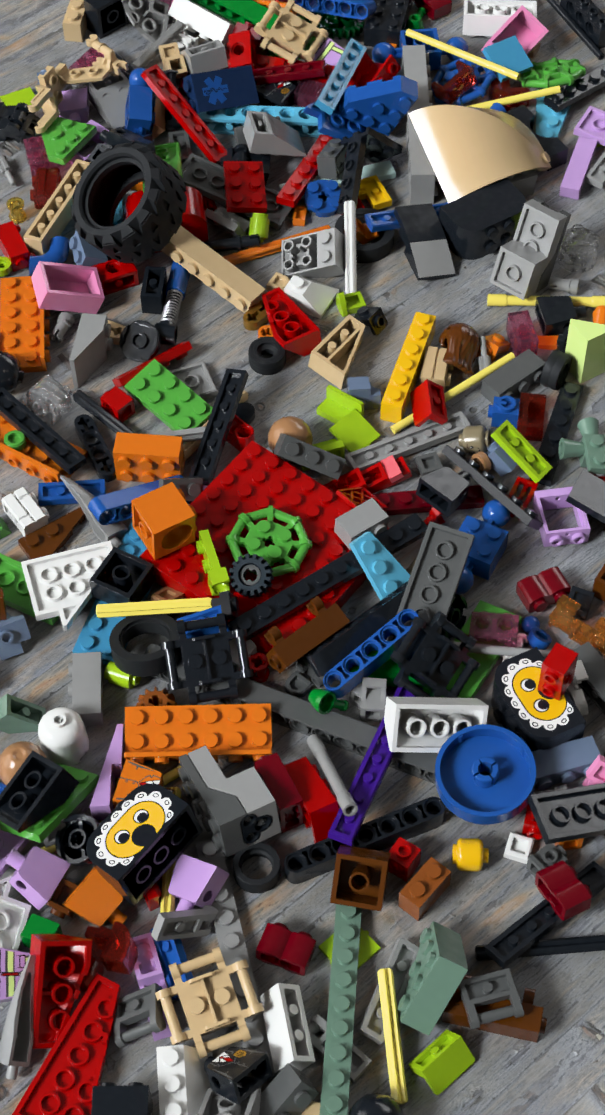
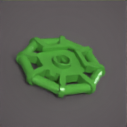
(552, 73)
(274, 532)

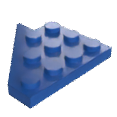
(333, 124)

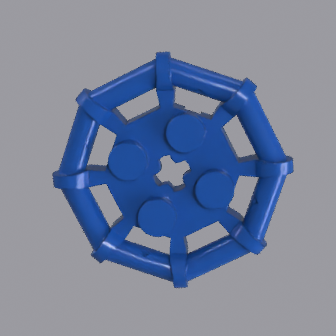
(473, 92)

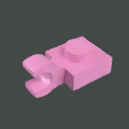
(596, 772)

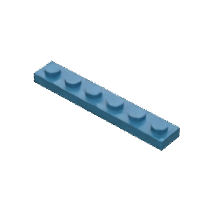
(340, 76)

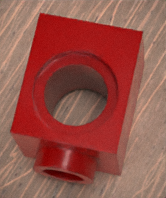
(118, 403)
(404, 859)

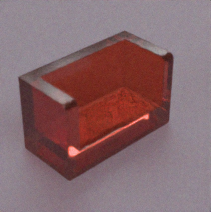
(457, 85)
(531, 416)

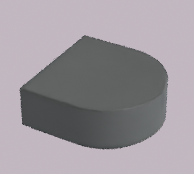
(298, 685)

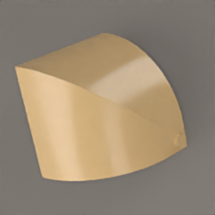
(475, 147)

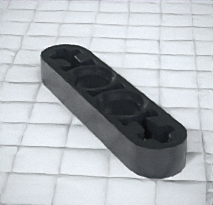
(96, 447)

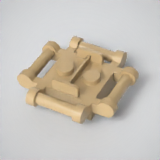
(291, 33)
(209, 1002)

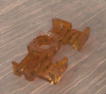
(577, 630)

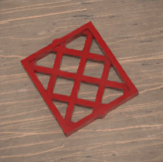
(344, 494)

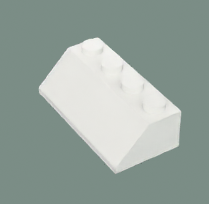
(488, 16)
(201, 20)
(428, 722)
(181, 1079)

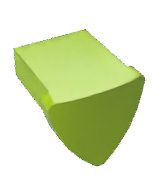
(349, 303)

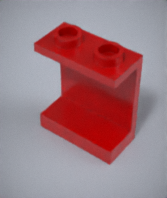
(375, 71)

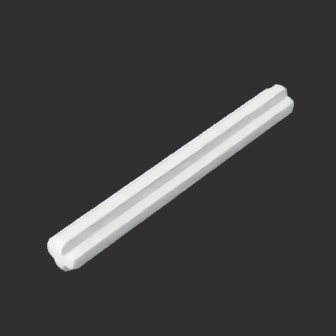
(350, 246)

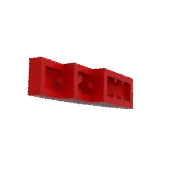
(372, 478)

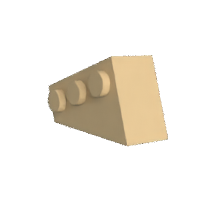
(337, 351)

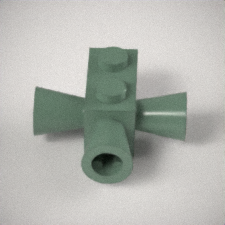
(590, 449)

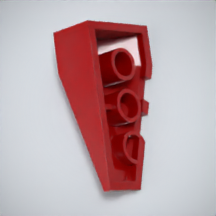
(290, 324)
(58, 974)

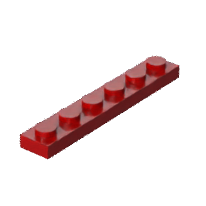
(184, 113)
(303, 175)

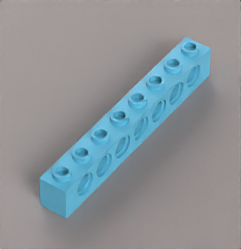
(225, 120)

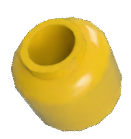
(469, 854)

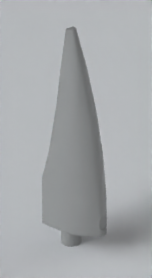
(111, 532)
(18, 1027)

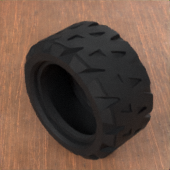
(104, 186)

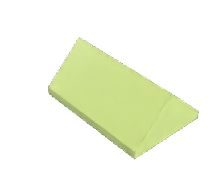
(587, 349)

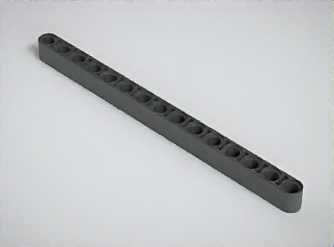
(303, 718)

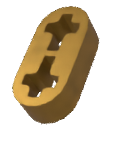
(257, 313)

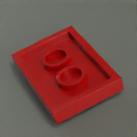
(244, 186)

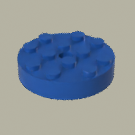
(482, 797)

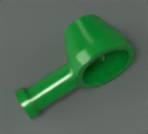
(415, 20)
(325, 700)

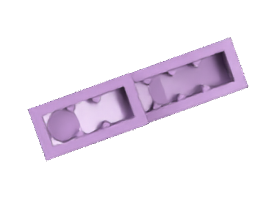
(578, 168)
(102, 799)
(149, 971)

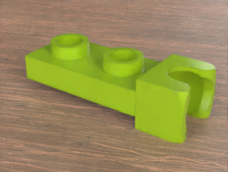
(217, 576)

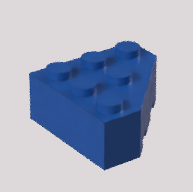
(379, 103)

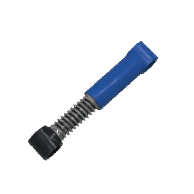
(175, 294)

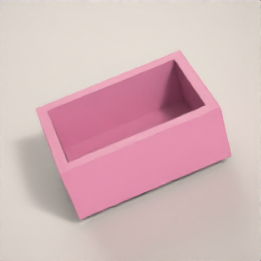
(524, 27)
(67, 287)

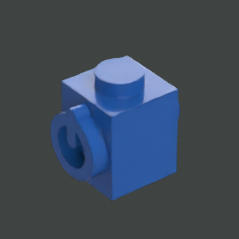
(504, 409)

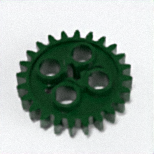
(340, 26)

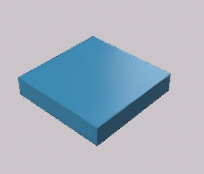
(508, 54)

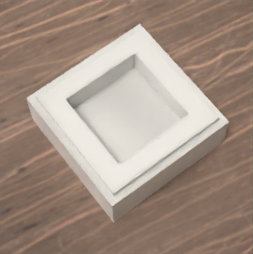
(518, 847)

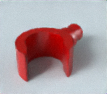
(434, 516)

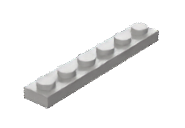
(408, 442)

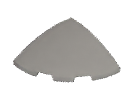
(147, 17)

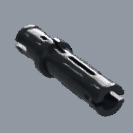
(238, 242)

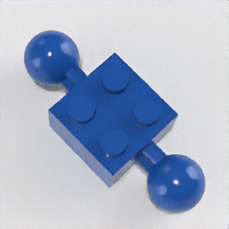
(384, 49)
(139, 105)
(488, 543)

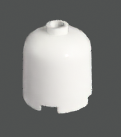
(63, 736)

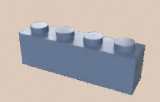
(564, 762)

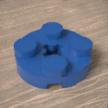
(322, 188)

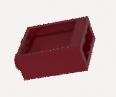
(283, 790)

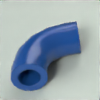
(57, 253)

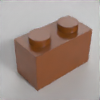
(424, 888)

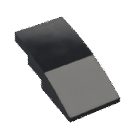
(424, 242)

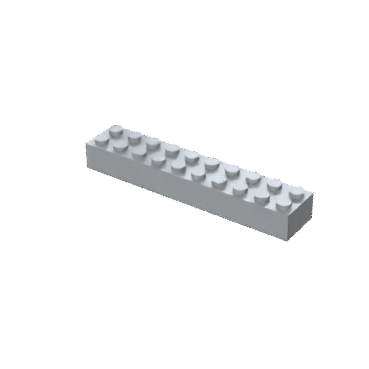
(420, 171)

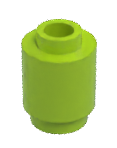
(259, 225)
(117, 677)

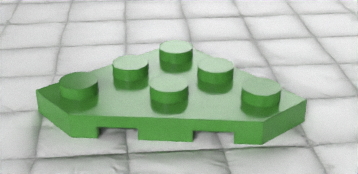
(66, 138)

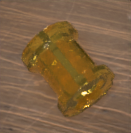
(12, 205)

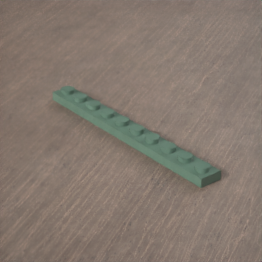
(341, 1011)

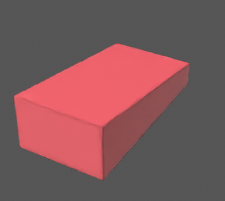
(392, 468)

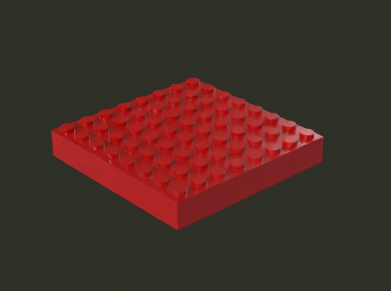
(248, 485)

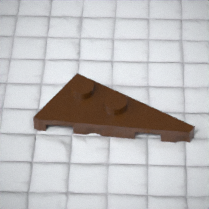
(52, 536)

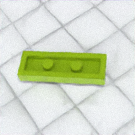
(521, 451)

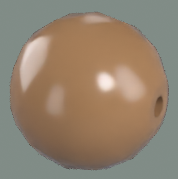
(290, 426)
(14, 756)

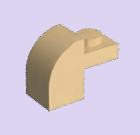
(173, 59)

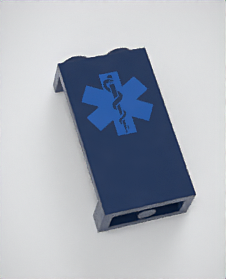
(221, 89)

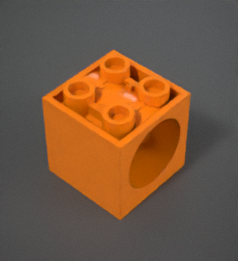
(164, 520)

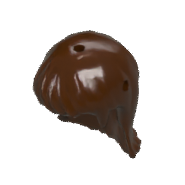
(461, 345)

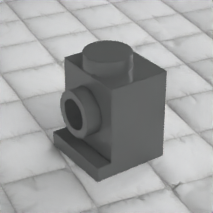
(539, 859)

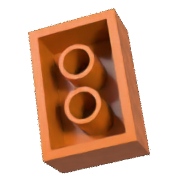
(147, 457)

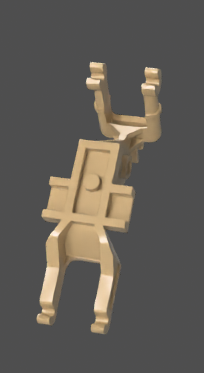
(54, 80)

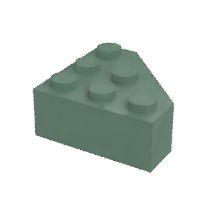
(432, 978)

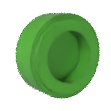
(15, 440)

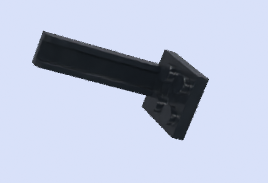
(369, 145)

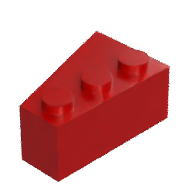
(318, 802)

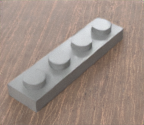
(400, 961)

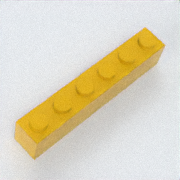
(407, 368)

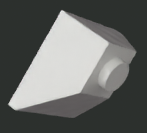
(310, 295)

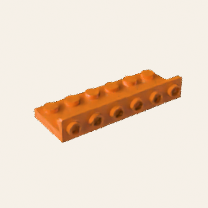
(23, 324)
(31, 457)
(172, 731)

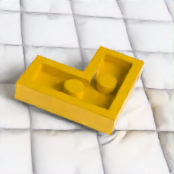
(374, 192)

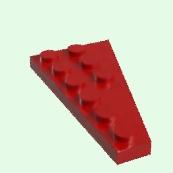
(77, 1057)

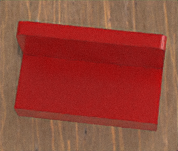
(428, 403)

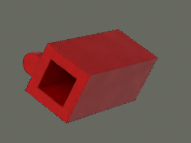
(14, 246)

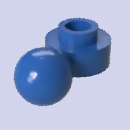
(536, 636)

